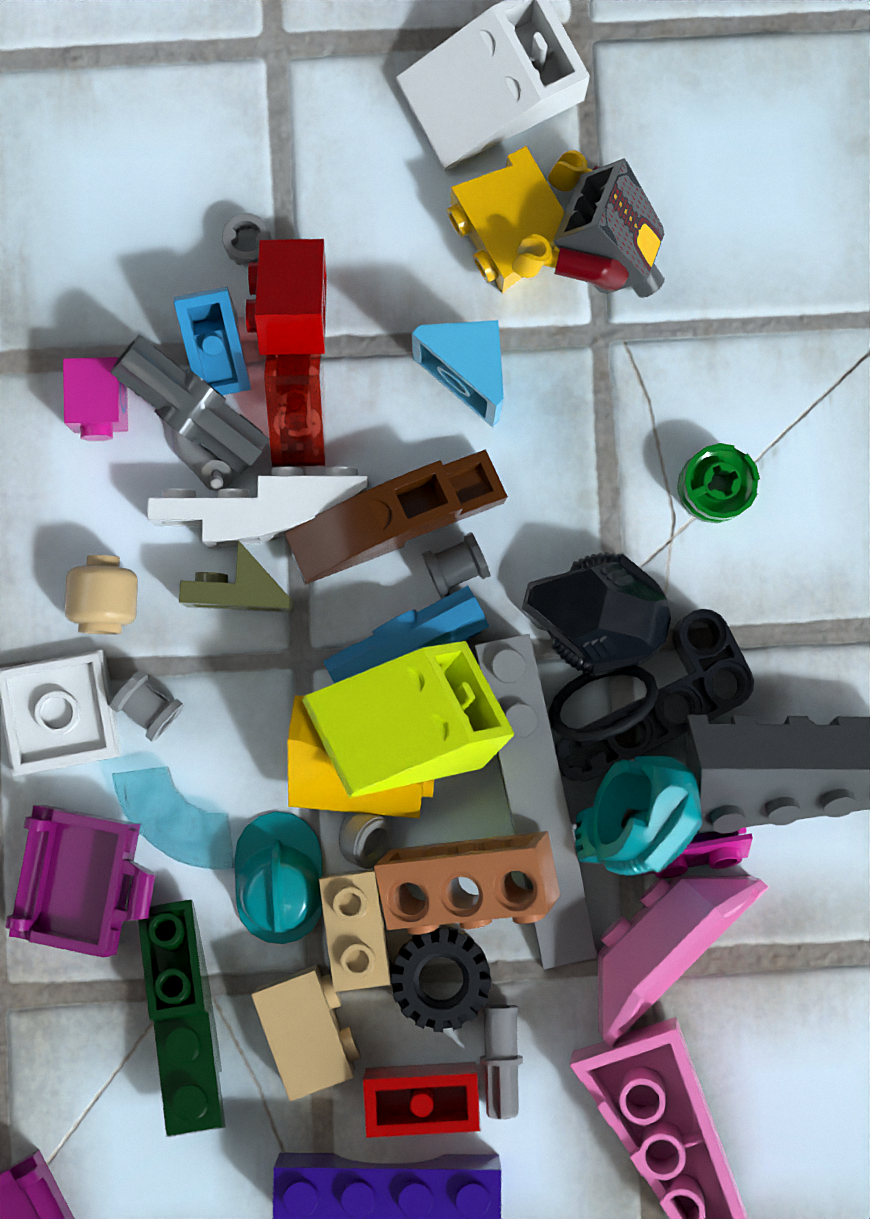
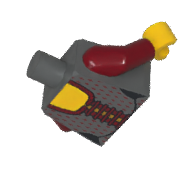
(605, 233)

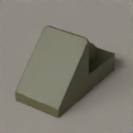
(251, 591)

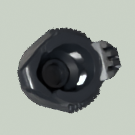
(600, 613)

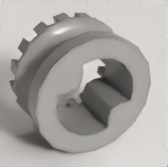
(230, 238)

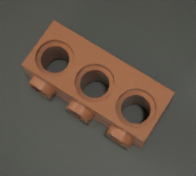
(484, 862)

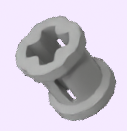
(146, 705)

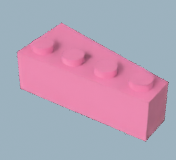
(663, 1119)

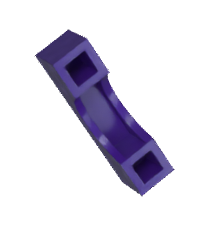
(350, 1189)

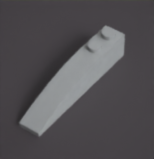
(537, 794)

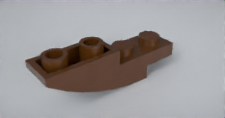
(394, 513)

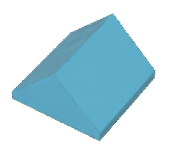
(465, 361)

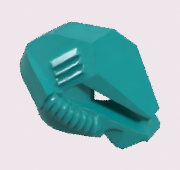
(656, 831)

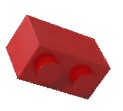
(289, 297)
(421, 1099)

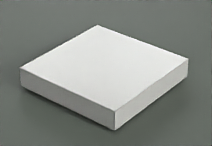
(58, 713)

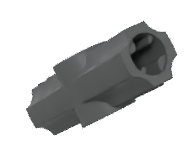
(189, 404)

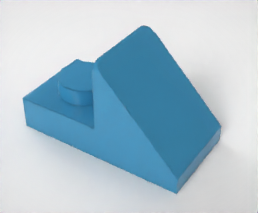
(213, 339)

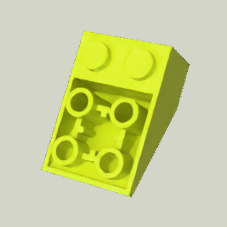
(410, 720)

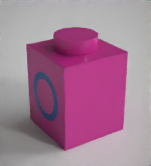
(94, 398)

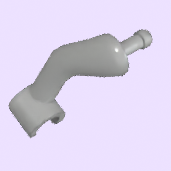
(208, 468)

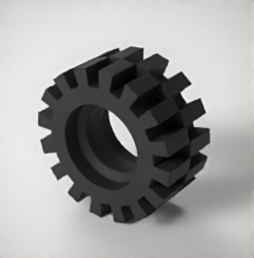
(431, 1011)

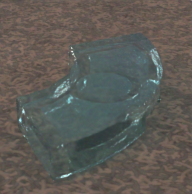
(172, 822)

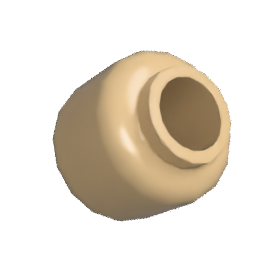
(101, 595)

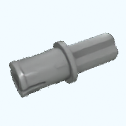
(501, 1061)

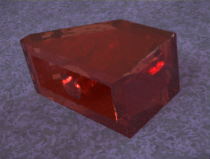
(296, 409)

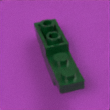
(182, 1019)

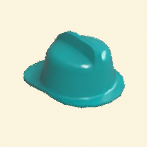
(278, 878)

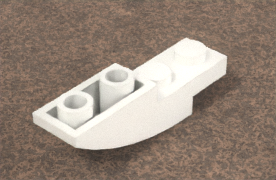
(282, 503)

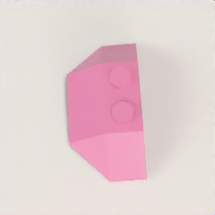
(663, 942)

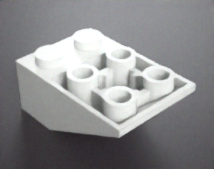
(494, 79)

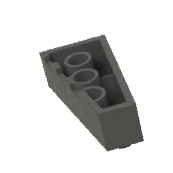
(776, 771)

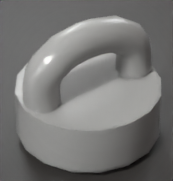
(365, 838)

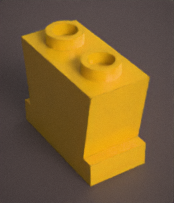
(502, 211)

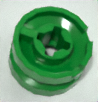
(715, 505)

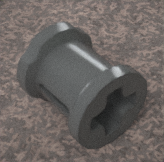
(456, 564)

